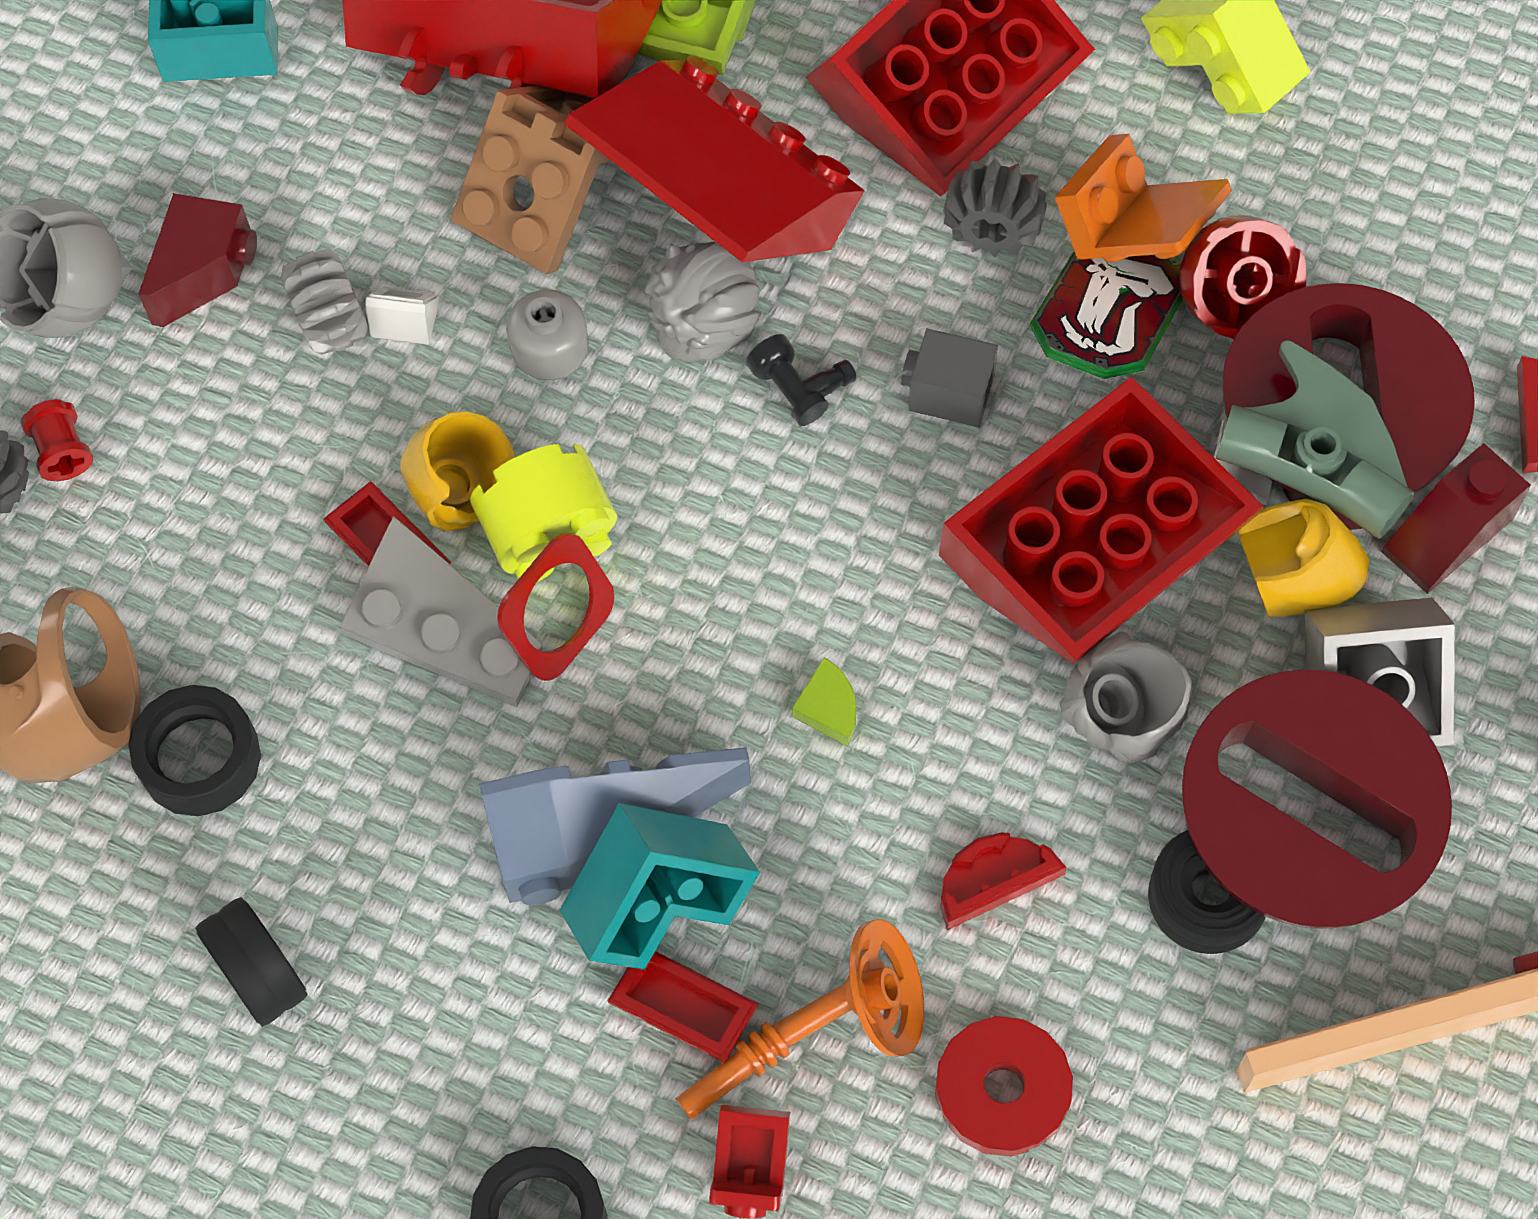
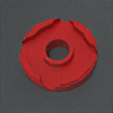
(1013, 1047)

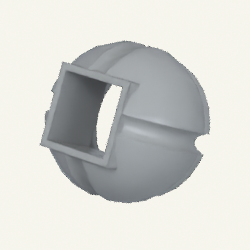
(57, 268)

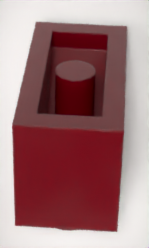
(196, 257)
(1457, 518)

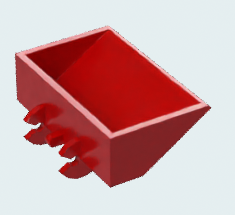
(541, 43)

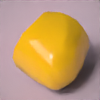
(449, 461)
(1303, 558)

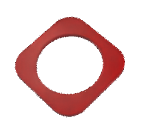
(510, 617)

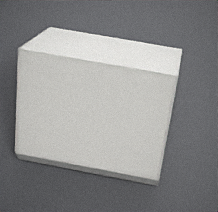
(402, 314)

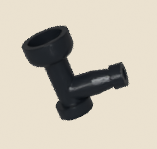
(774, 361)

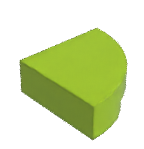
(828, 703)

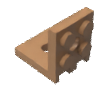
(528, 140)

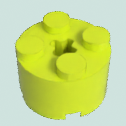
(539, 499)

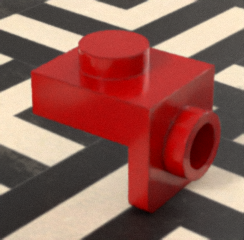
(750, 1160)

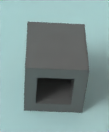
(950, 377)

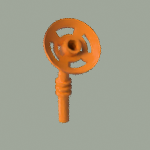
(866, 993)

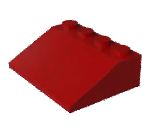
(948, 77)
(720, 161)
(1096, 523)

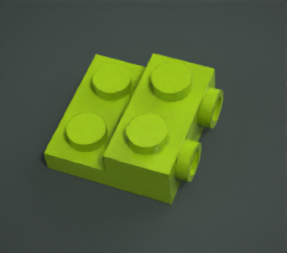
(698, 30)

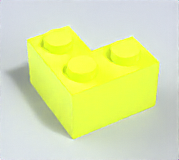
(1236, 42)

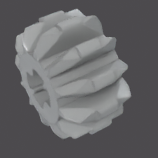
(324, 301)

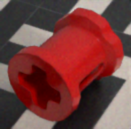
(56, 440)

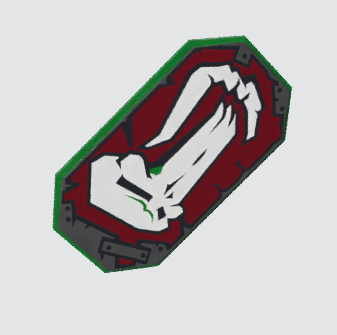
(1108, 313)

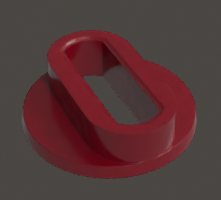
(1406, 368)
(1350, 747)

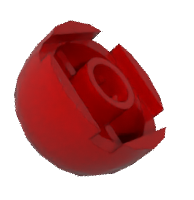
(1237, 270)

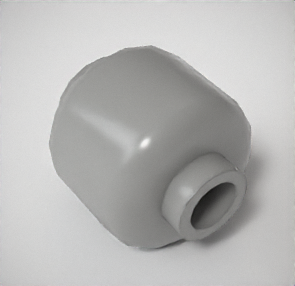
(547, 334)

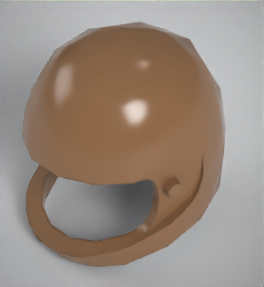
(45, 721)

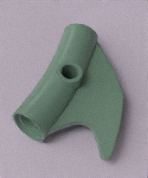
(1322, 444)

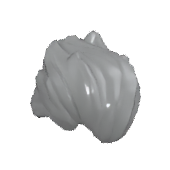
(702, 301)
(1127, 697)

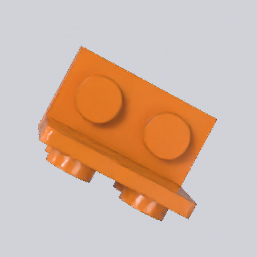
(1119, 216)

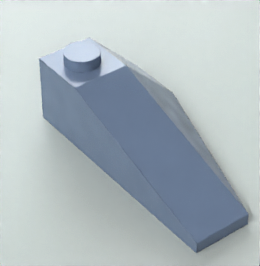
(551, 822)

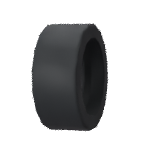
(169, 713)
(534, 1163)

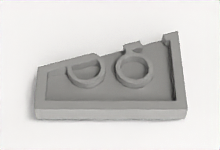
(434, 618)

